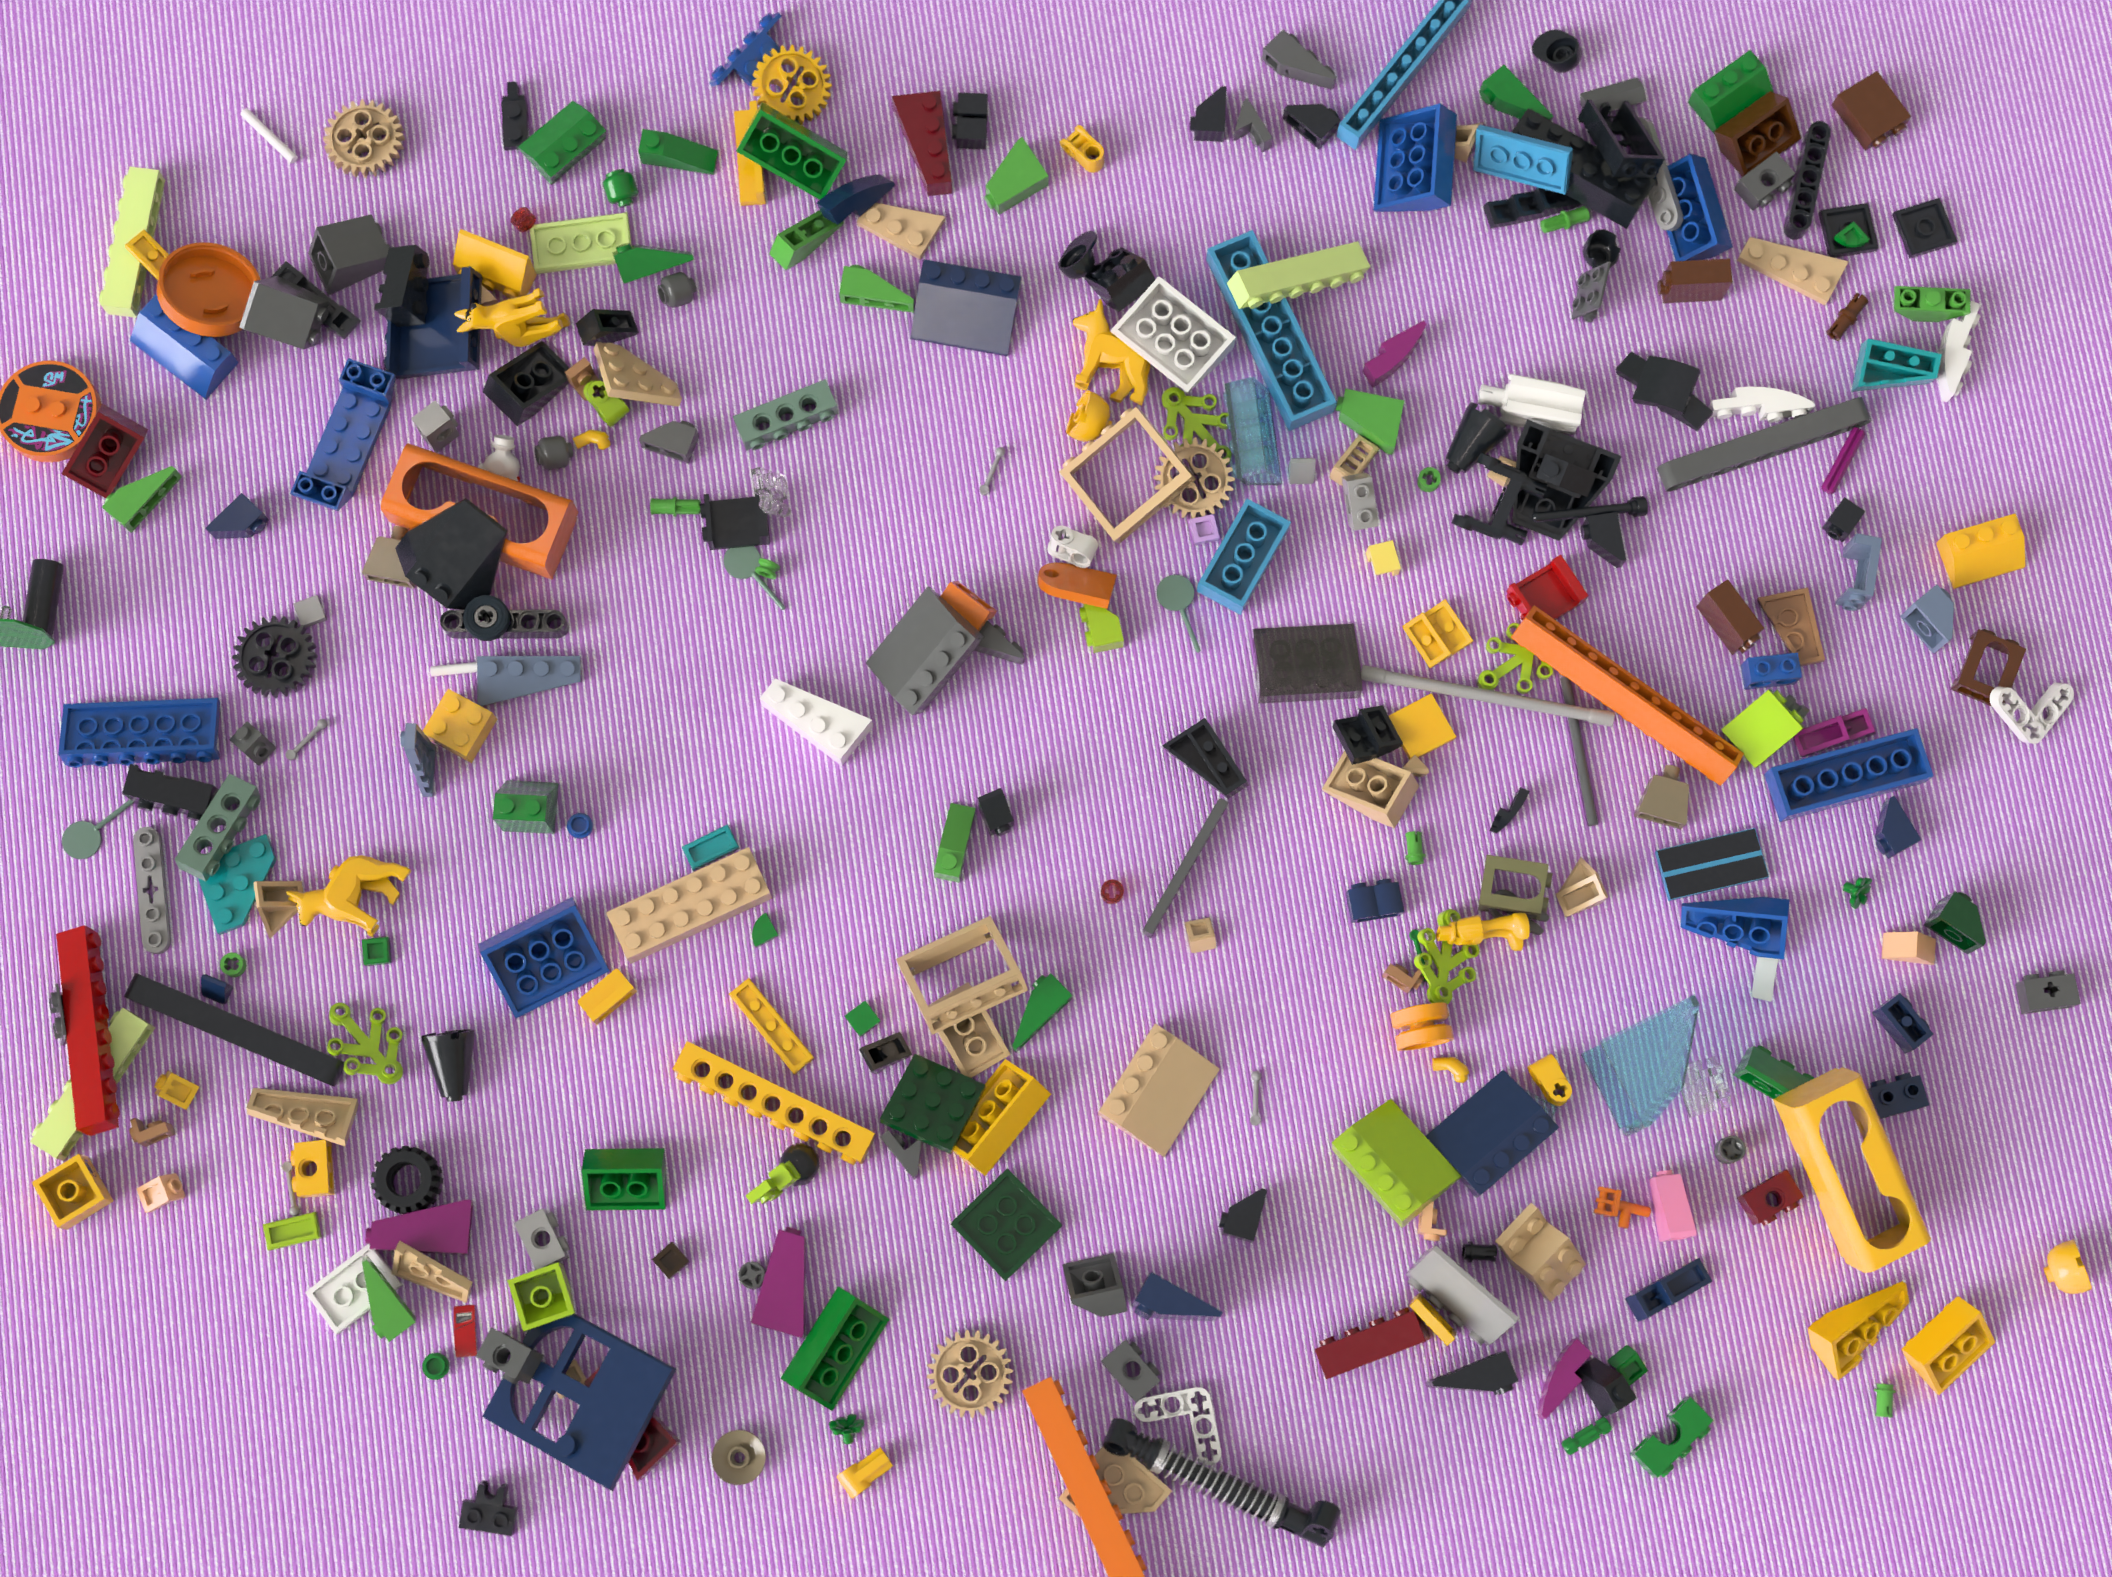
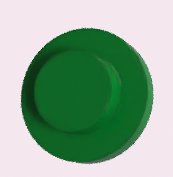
(435, 1366)

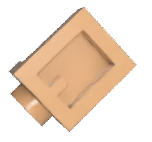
(160, 1192)
(1426, 1219)

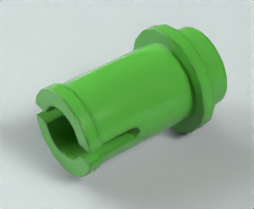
(1414, 848)
(1884, 1400)

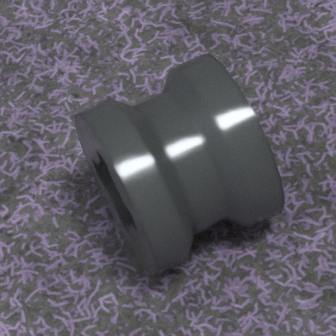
(747, 1273)

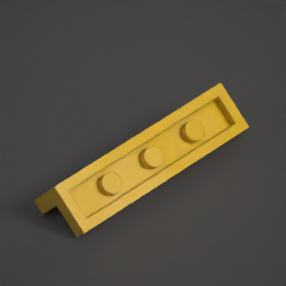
(749, 173)

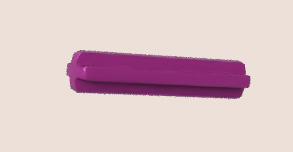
(1843, 460)

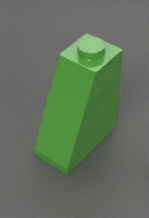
(1015, 179)
(1372, 417)

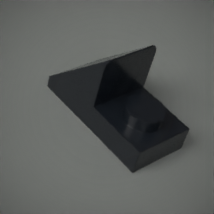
(885, 1052)

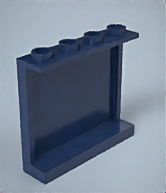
(437, 345)

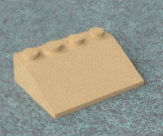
(1158, 1090)

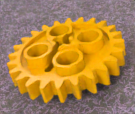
(772, 73)

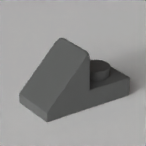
(1251, 124)
(908, 1158)

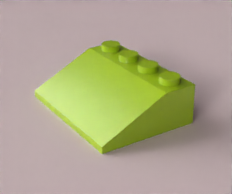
(1395, 1162)

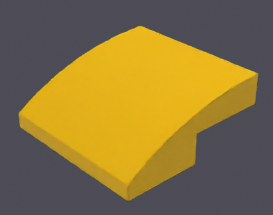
(1438, 634)

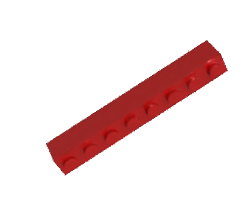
(87, 1031)

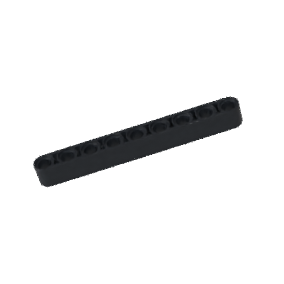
(234, 1029)

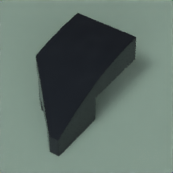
(1504, 816)

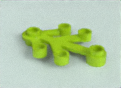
(1192, 421)
(1522, 656)
(1443, 961)
(367, 1046)

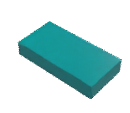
(710, 847)

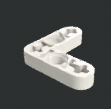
(2032, 718)
(1186, 1407)

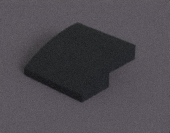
(1666, 385)
(1367, 734)

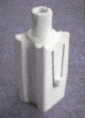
(1536, 400)

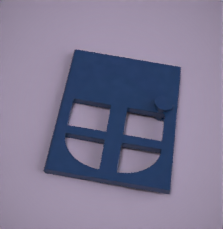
(610, 1410)

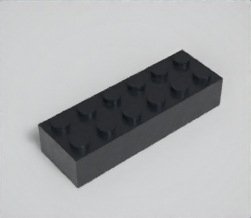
(1590, 175)

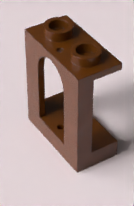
(1977, 690)

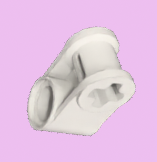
(1074, 548)

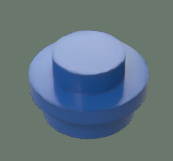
(580, 825)

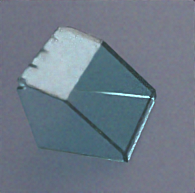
(1644, 1065)

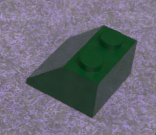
(1957, 922)

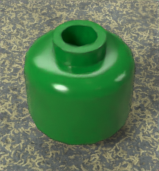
(620, 188)

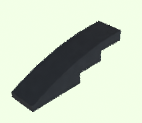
(1527, 207)
(1696, 412)

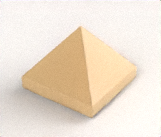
(1416, 766)

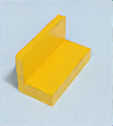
(606, 996)

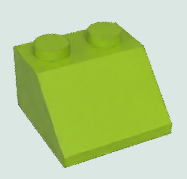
(542, 1296)

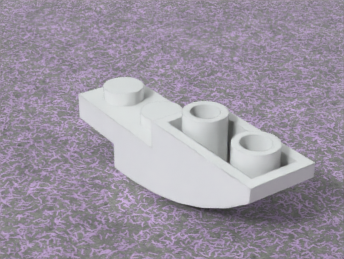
(1954, 353)
(1770, 404)

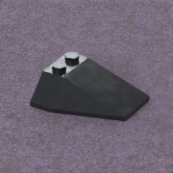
(1531, 448)
(453, 554)

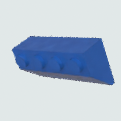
(1703, 224)
(190, 357)

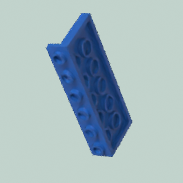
(139, 732)

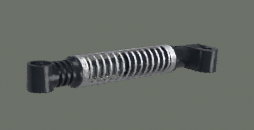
(1276, 1510)

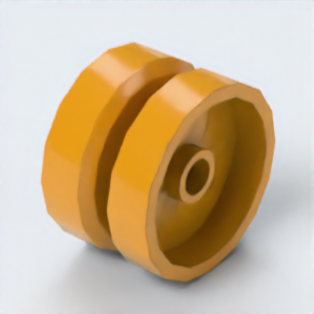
(1421, 1022)

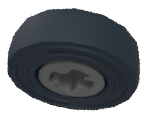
(482, 630)

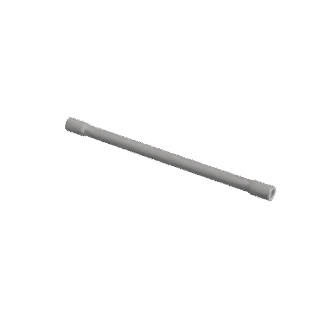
(1592, 715)

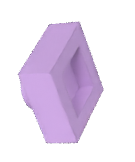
(1204, 529)

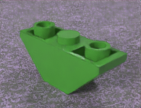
(1931, 303)

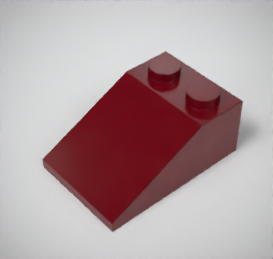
(105, 451)

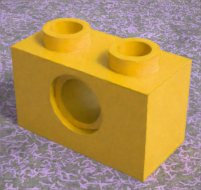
(323, 1180)

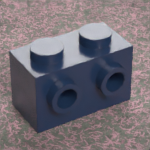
(1903, 1023)
(1898, 1096)

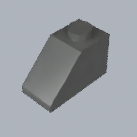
(672, 440)

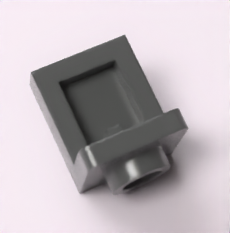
(252, 743)

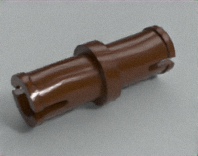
(1847, 316)

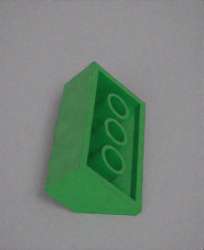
(792, 151)
(835, 1348)

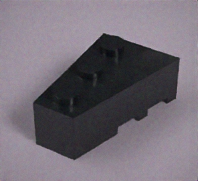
(405, 286)
(1208, 758)
(168, 793)

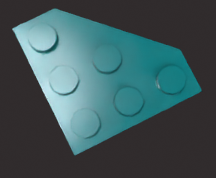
(231, 889)

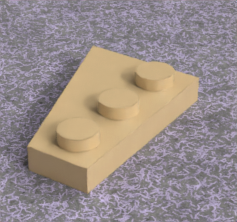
(902, 227)
(429, 1273)

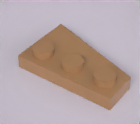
(1795, 623)

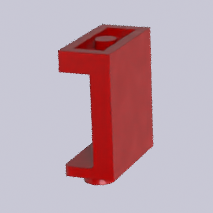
(1550, 589)

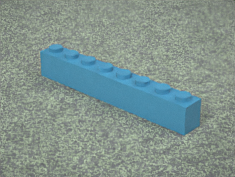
(1401, 71)

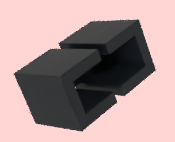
(971, 120)

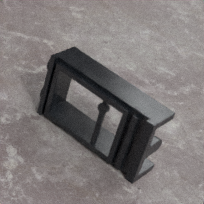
(1602, 128)

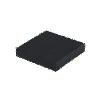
(1837, 219)
(1924, 228)

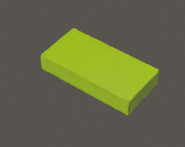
(292, 1231)

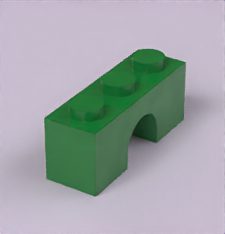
(1690, 1423)

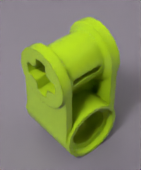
(608, 408)

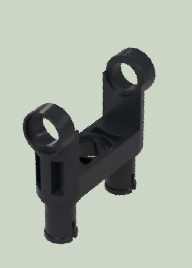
(1515, 483)

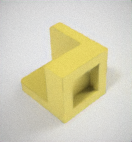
(1383, 558)

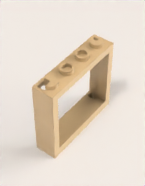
(1152, 505)
(973, 999)

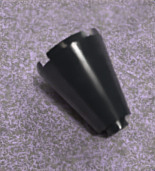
(1475, 434)
(450, 1061)

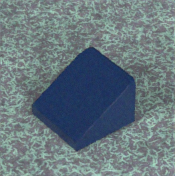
(215, 989)

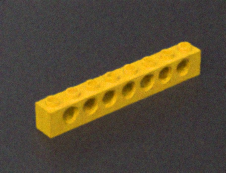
(694, 1056)

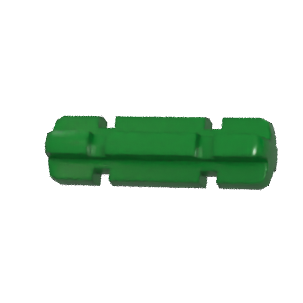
(1586, 1436)

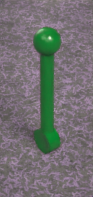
(1413, 936)

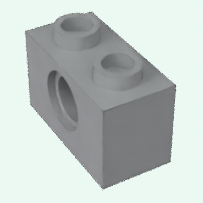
(436, 425)
(1360, 501)
(529, 1230)

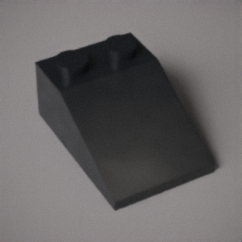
(527, 383)
(1485, 1375)

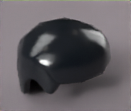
(1601, 248)
(804, 1160)

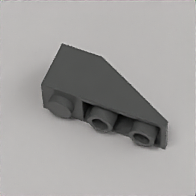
(1293, 61)
(998, 646)

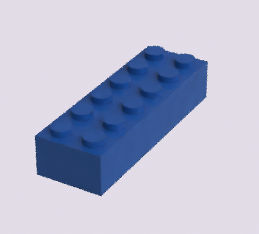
(1848, 775)

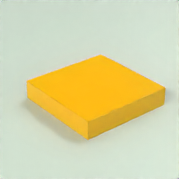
(1422, 727)
(1433, 1319)

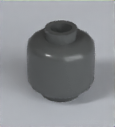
(676, 289)
(553, 452)

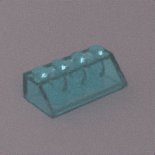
(1252, 432)

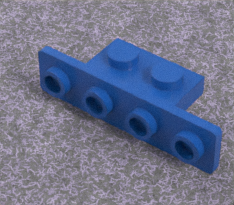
(745, 59)

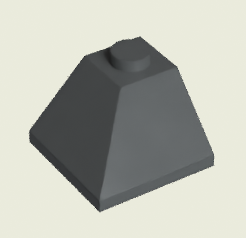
(1096, 1285)

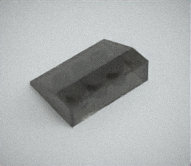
(1307, 663)

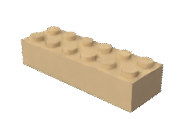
(689, 905)

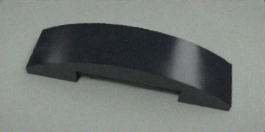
(339, 318)

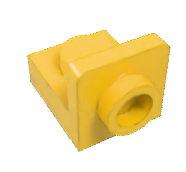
(175, 1089)

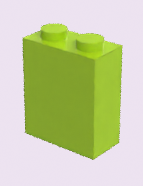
(1764, 727)

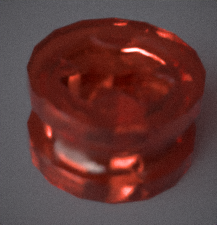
(523, 219)
(1118, 887)

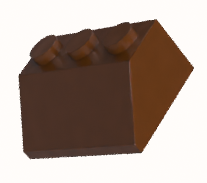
(1758, 132)

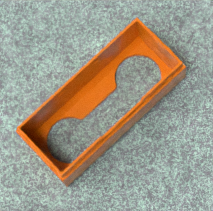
(537, 557)

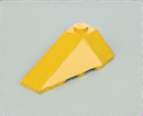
(1848, 1330)

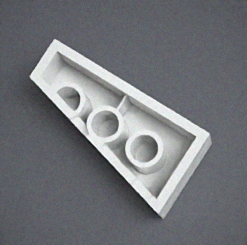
(819, 721)

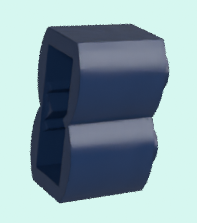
(1374, 902)

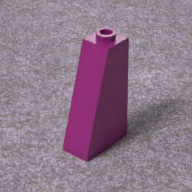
(431, 1230)
(783, 1290)

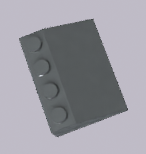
(924, 651)

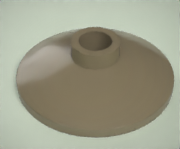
(724, 1457)

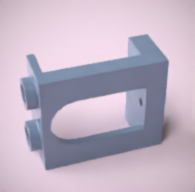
(1867, 552)

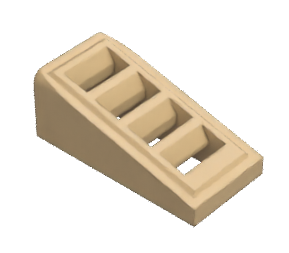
(1341, 469)

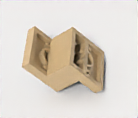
(1540, 1252)

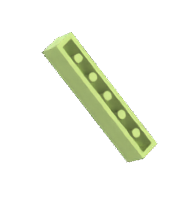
(137, 211)
(1298, 275)
(58, 1131)

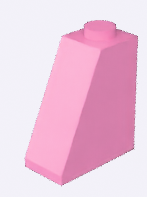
(1671, 1207)

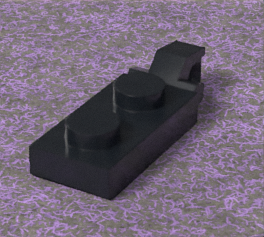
(514, 118)

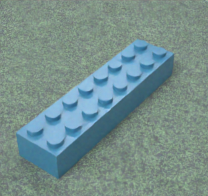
(1274, 339)

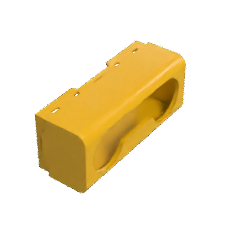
(1801, 1115)

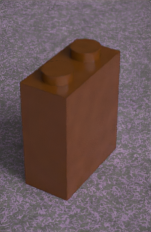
(1871, 111)
(1695, 281)
(1730, 618)

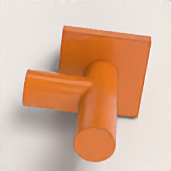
(1610, 1203)

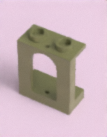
(1528, 906)

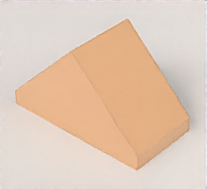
(1909, 947)

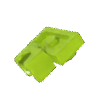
(780, 1178)

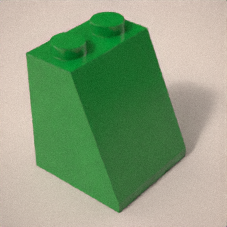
(526, 806)

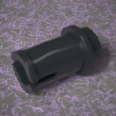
(1479, 1252)

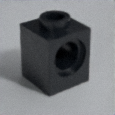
(1843, 520)

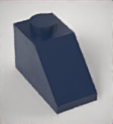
(238, 520)
(1894, 829)

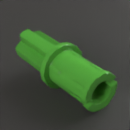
(1565, 219)
(674, 506)

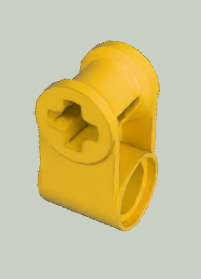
(1080, 146)
(1549, 1076)

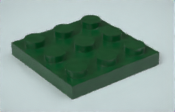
(932, 1103)
(1006, 1224)

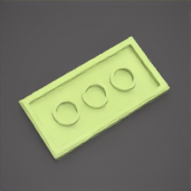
(578, 242)

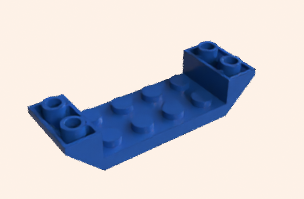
(347, 436)

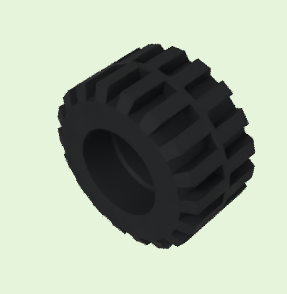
(386, 1172)

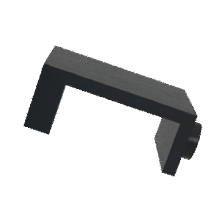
(734, 523)

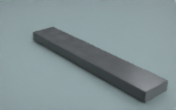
(1185, 867)

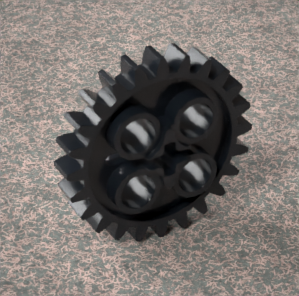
(297, 660)

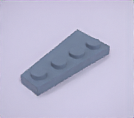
(517, 676)
(421, 756)

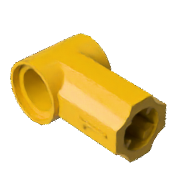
(859, 1476)

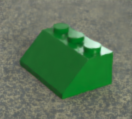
(1730, 91)
(563, 141)
(1768, 1073)
(624, 1179)

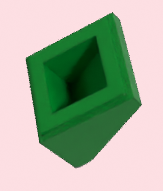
(1628, 1364)

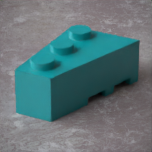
(1893, 365)

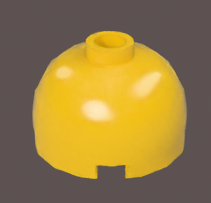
(1090, 418)
(2067, 1269)

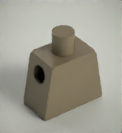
(384, 563)
(1665, 799)

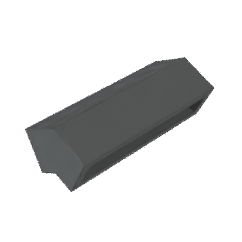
(1615, 94)

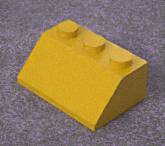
(499, 266)
(1983, 551)
(1949, 1344)

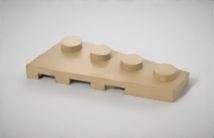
(1795, 268)
(308, 1113)

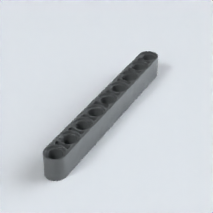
(1763, 444)

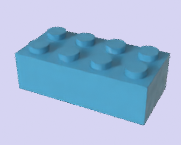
(1243, 556)

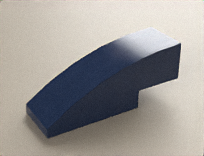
(854, 197)
(1668, 1290)

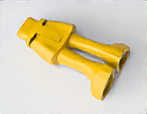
(1474, 930)

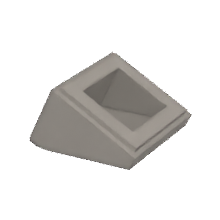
(1301, 470)

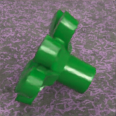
(1858, 891)
(846, 1427)

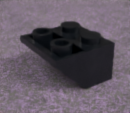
(1120, 278)

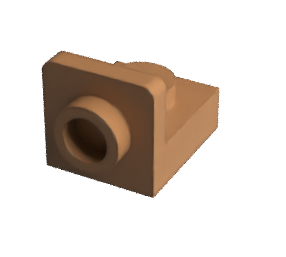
(580, 375)
(1399, 977)
(154, 1133)

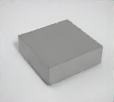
(310, 611)

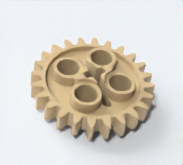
(348, 126)
(1214, 467)
(988, 1389)

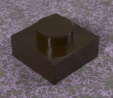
(670, 1260)

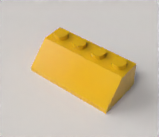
(1001, 1114)

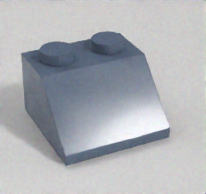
(1932, 618)

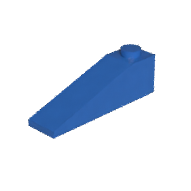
(1749, 923)

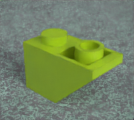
(1103, 628)

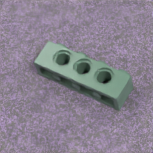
(792, 403)
(231, 792)

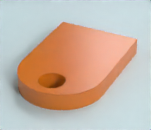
(1077, 583)

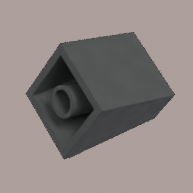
(348, 252)
(285, 312)

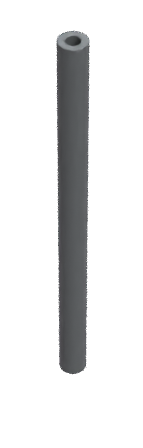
(1580, 755)

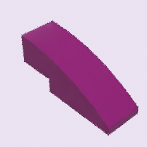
(1393, 354)
(1834, 733)
(1562, 1377)

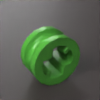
(1435, 477)
(767, 568)
(233, 956)

